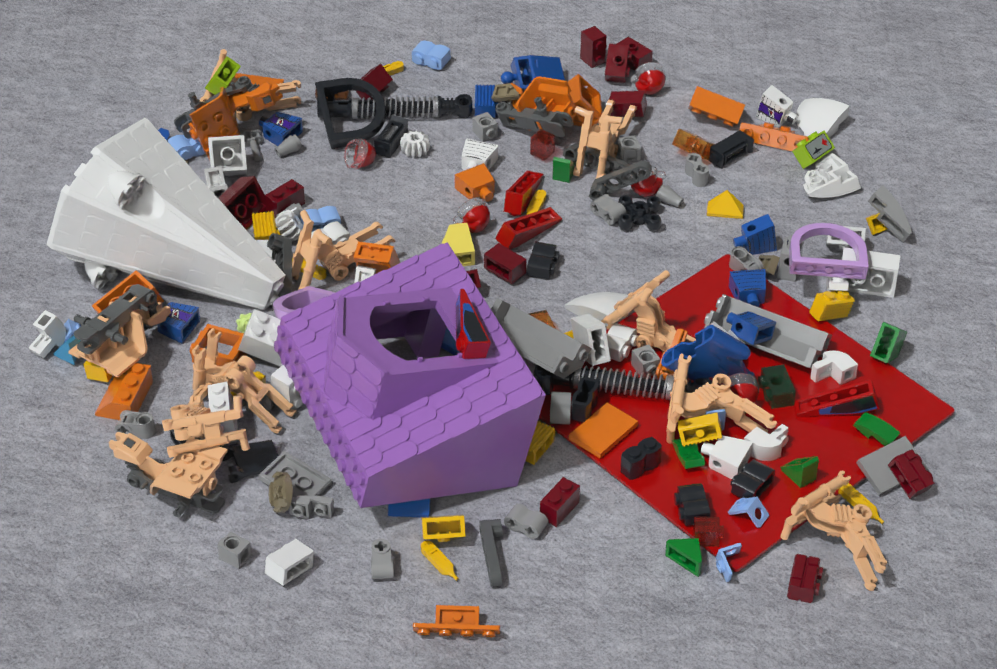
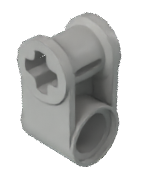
(743, 260)
(137, 423)
(381, 560)

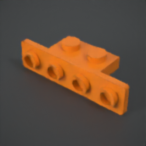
(772, 136)
(456, 619)

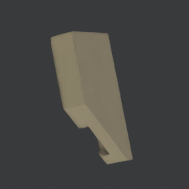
(505, 92)
(769, 263)

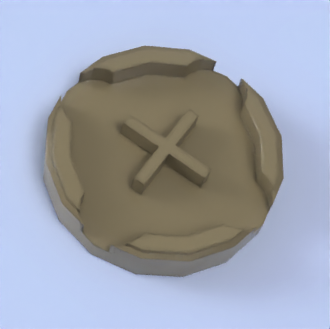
(280, 492)

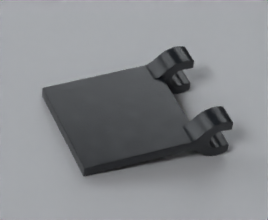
(250, 461)

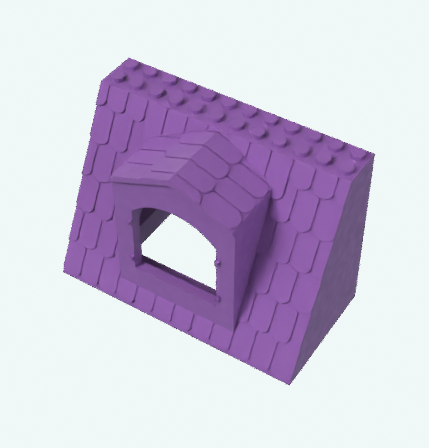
(413, 423)

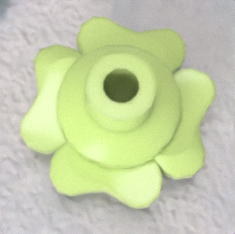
(242, 322)

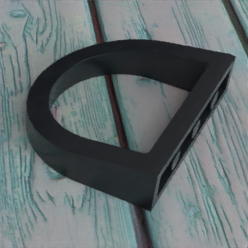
(340, 85)

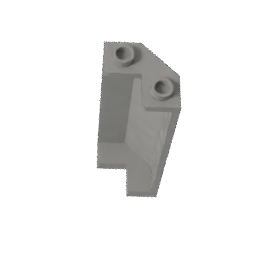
(790, 338)
(540, 341)

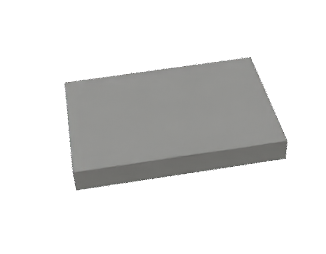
(876, 465)
(304, 478)

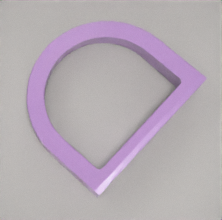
(828, 267)
(298, 299)

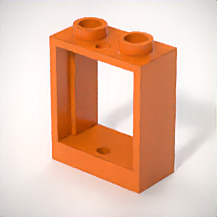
(586, 98)
(375, 256)
(228, 337)

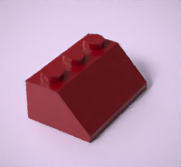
(244, 199)

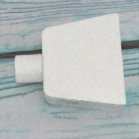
(728, 455)

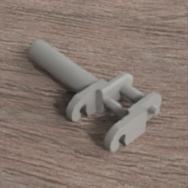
(254, 139)

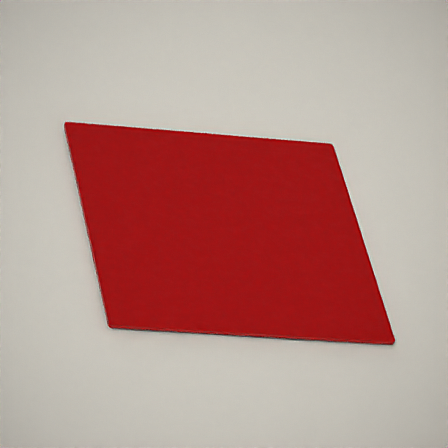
(831, 438)

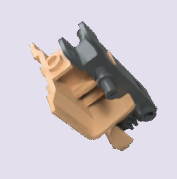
(117, 334)
(186, 477)

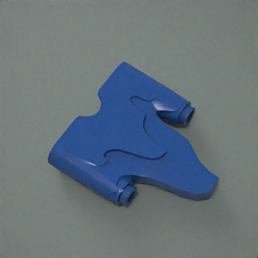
(711, 354)

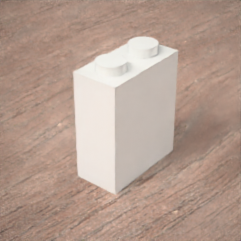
(593, 334)
(221, 399)

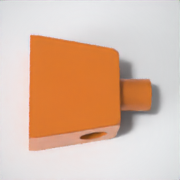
(476, 183)

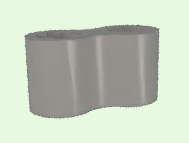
(697, 170)
(607, 209)
(560, 408)
(526, 521)

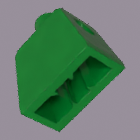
(889, 341)

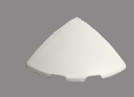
(821, 115)
(830, 178)
(596, 304)

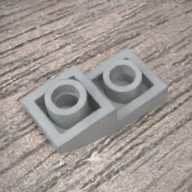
(306, 505)

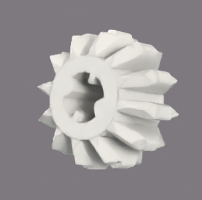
(415, 144)
(289, 224)

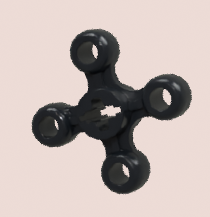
(639, 213)

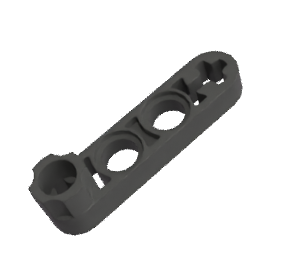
(571, 154)
(599, 189)
(283, 257)
(489, 530)

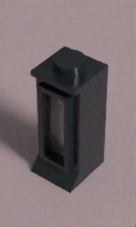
(390, 137)
(730, 148)

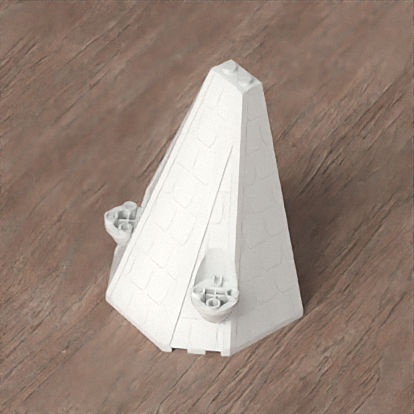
(154, 215)

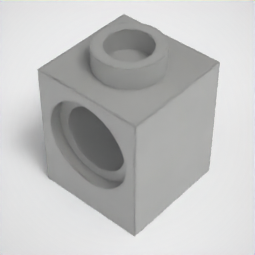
(485, 126)
(629, 149)
(645, 360)
(234, 550)

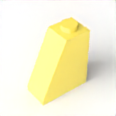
(460, 241)

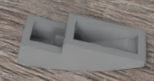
(891, 213)

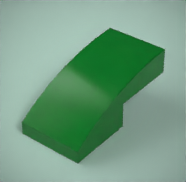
(878, 428)
(688, 455)

